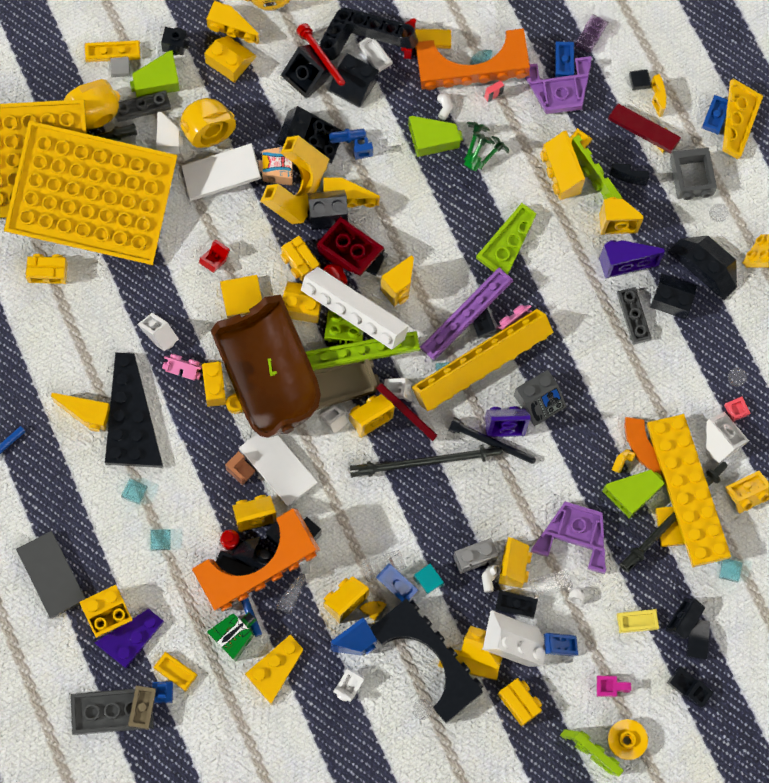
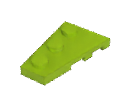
(597, 753)

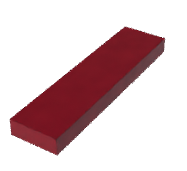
(644, 128)
(406, 411)

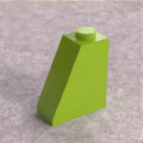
(156, 76)
(433, 135)
(633, 491)

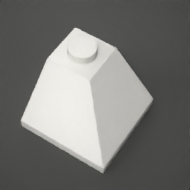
(723, 437)

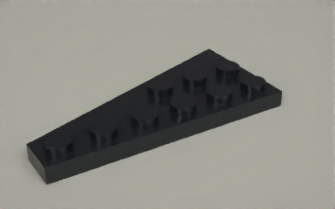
(130, 427)

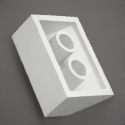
(514, 640)

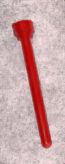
(305, 32)

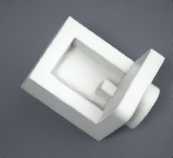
(349, 685)

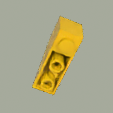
(229, 21)
(355, 194)

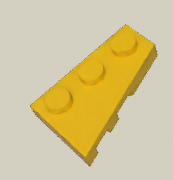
(274, 668)

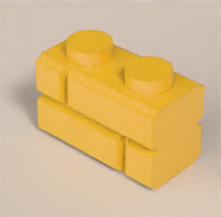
(299, 258)
(46, 269)
(214, 384)
(520, 701)

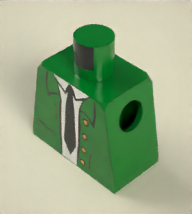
(233, 634)

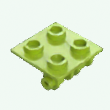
(340, 329)

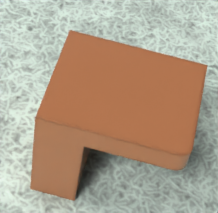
(239, 468)

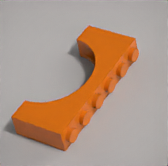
(440, 72)
(294, 547)

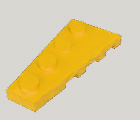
(740, 116)

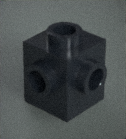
(175, 40)

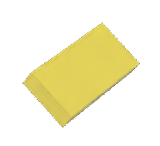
(637, 621)

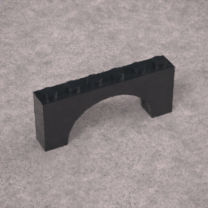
(407, 623)

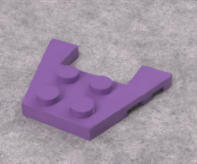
(561, 93)
(579, 527)

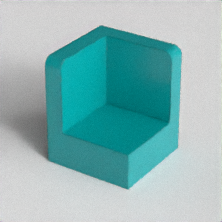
(428, 579)

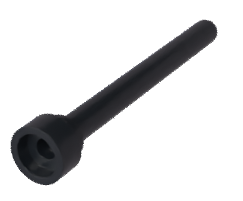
(457, 426)

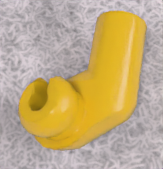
(621, 458)

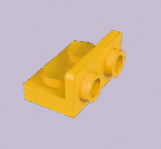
(749, 491)

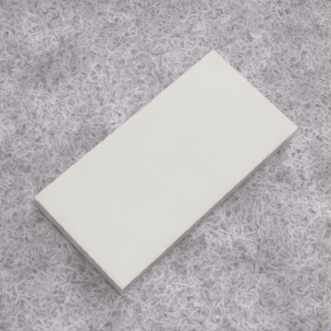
(221, 172)
(278, 467)

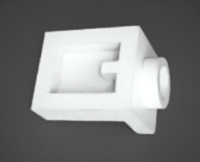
(400, 388)

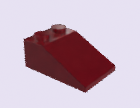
(349, 247)

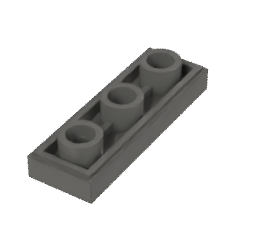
(152, 104)
(636, 325)

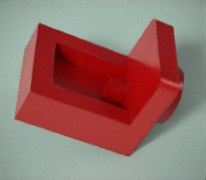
(215, 256)

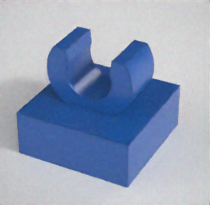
(362, 150)
(164, 692)

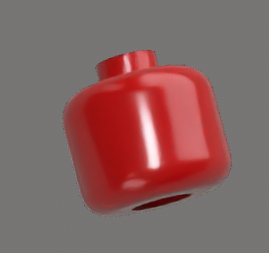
(229, 540)

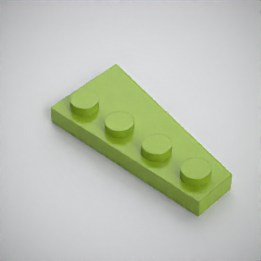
(594, 171)
(508, 240)

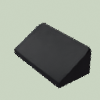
(685, 618)

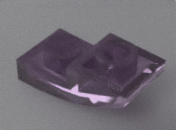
(591, 34)

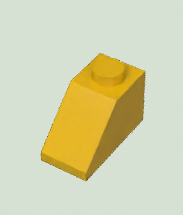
(473, 648)

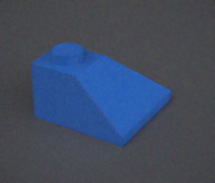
(355, 640)

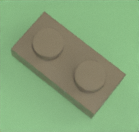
(142, 707)

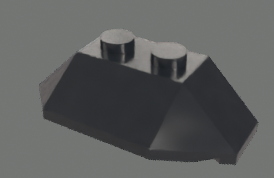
(708, 263)

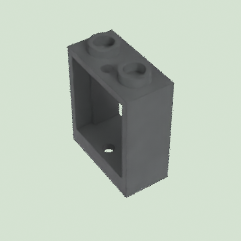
(687, 157)

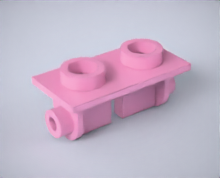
(519, 313)
(190, 367)

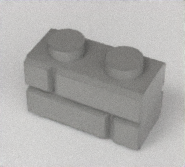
(475, 555)

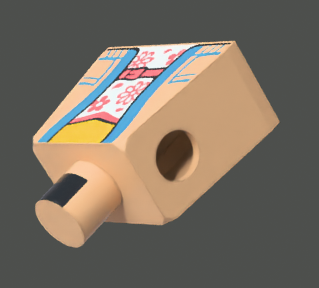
(275, 167)

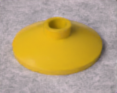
(636, 734)

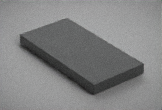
(51, 574)
(102, 712)

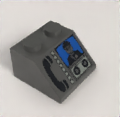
(540, 397)

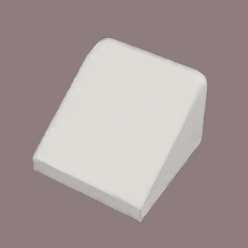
(334, 418)

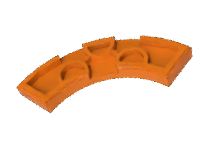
(640, 444)

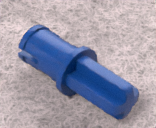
(347, 135)

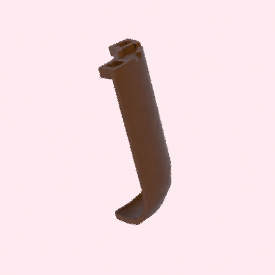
(245, 344)

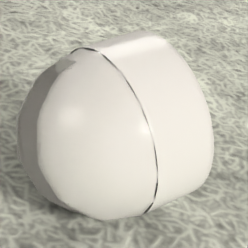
(576, 596)

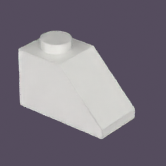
(168, 135)
(158, 331)

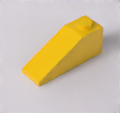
(88, 412)

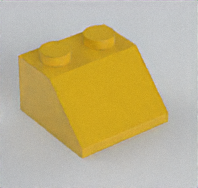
(229, 57)
(619, 217)
(397, 281)
(300, 305)
(371, 415)
(254, 513)
(514, 563)
(346, 598)

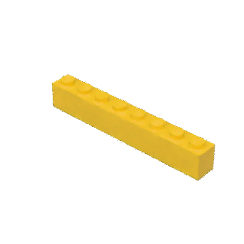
(482, 360)

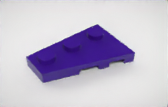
(128, 640)

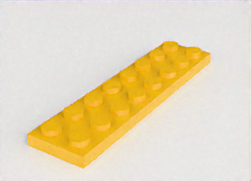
(688, 490)

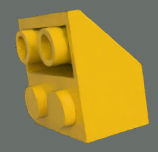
(105, 611)

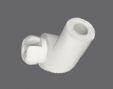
(447, 106)
(488, 576)

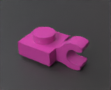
(608, 686)

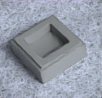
(120, 67)

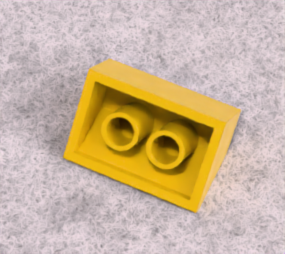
(563, 166)

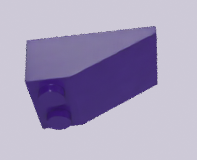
(627, 257)
(506, 422)

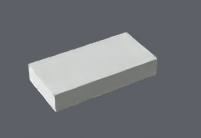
(374, 54)

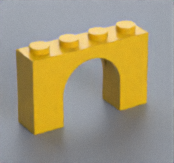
(311, 166)

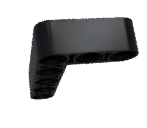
(366, 25)

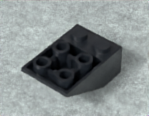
(311, 129)

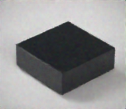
(639, 79)

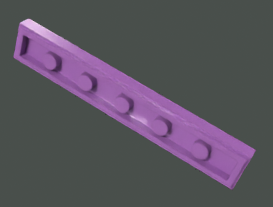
(466, 314)

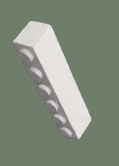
(354, 308)

